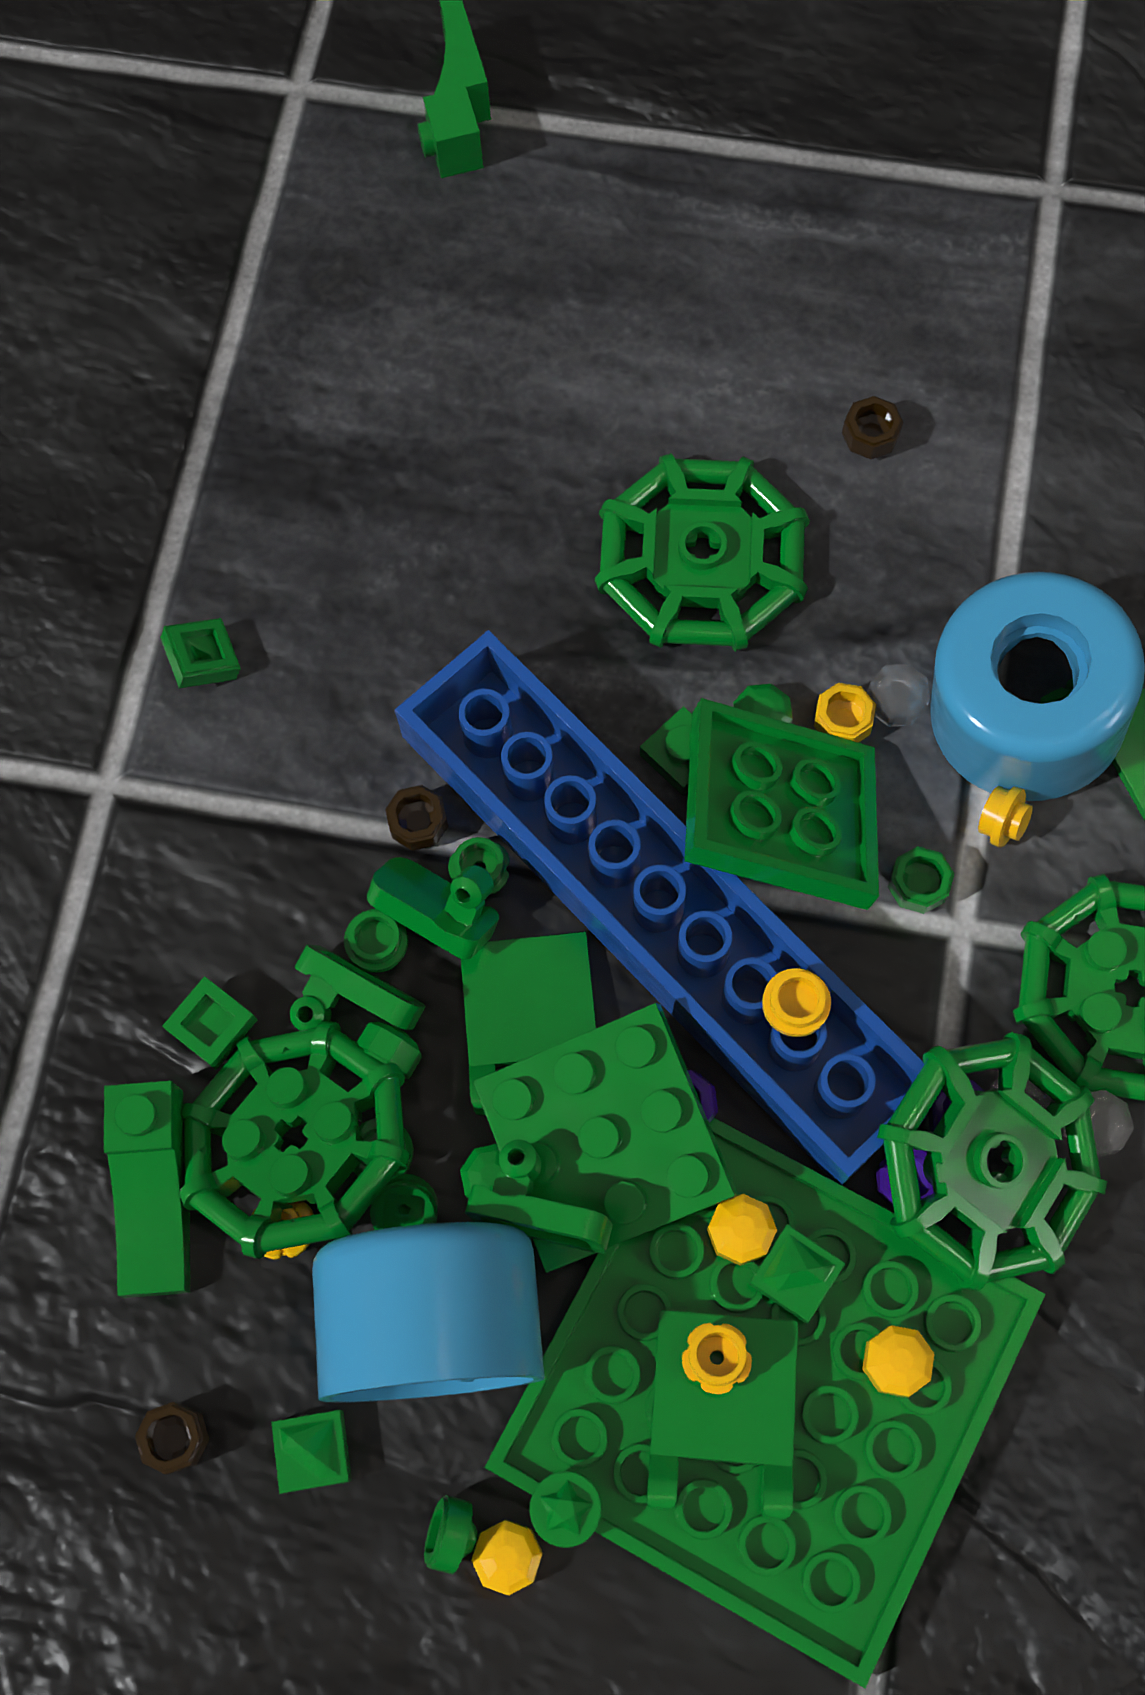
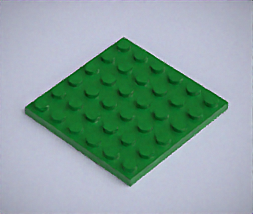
(865, 1462)

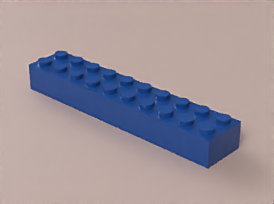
(675, 925)

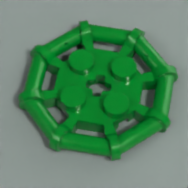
(695, 581)
(1088, 986)
(256, 1132)
(959, 1167)

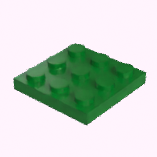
(782, 805)
(611, 1128)

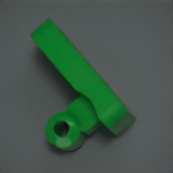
(434, 908)
(338, 977)
(539, 1218)

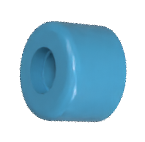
(1022, 743)
(426, 1312)

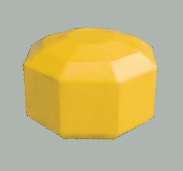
(845, 712)
(742, 1229)
(898, 1361)
(507, 1557)

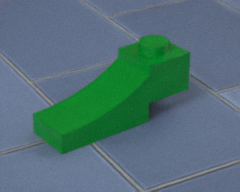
(458, 101)
(146, 1176)

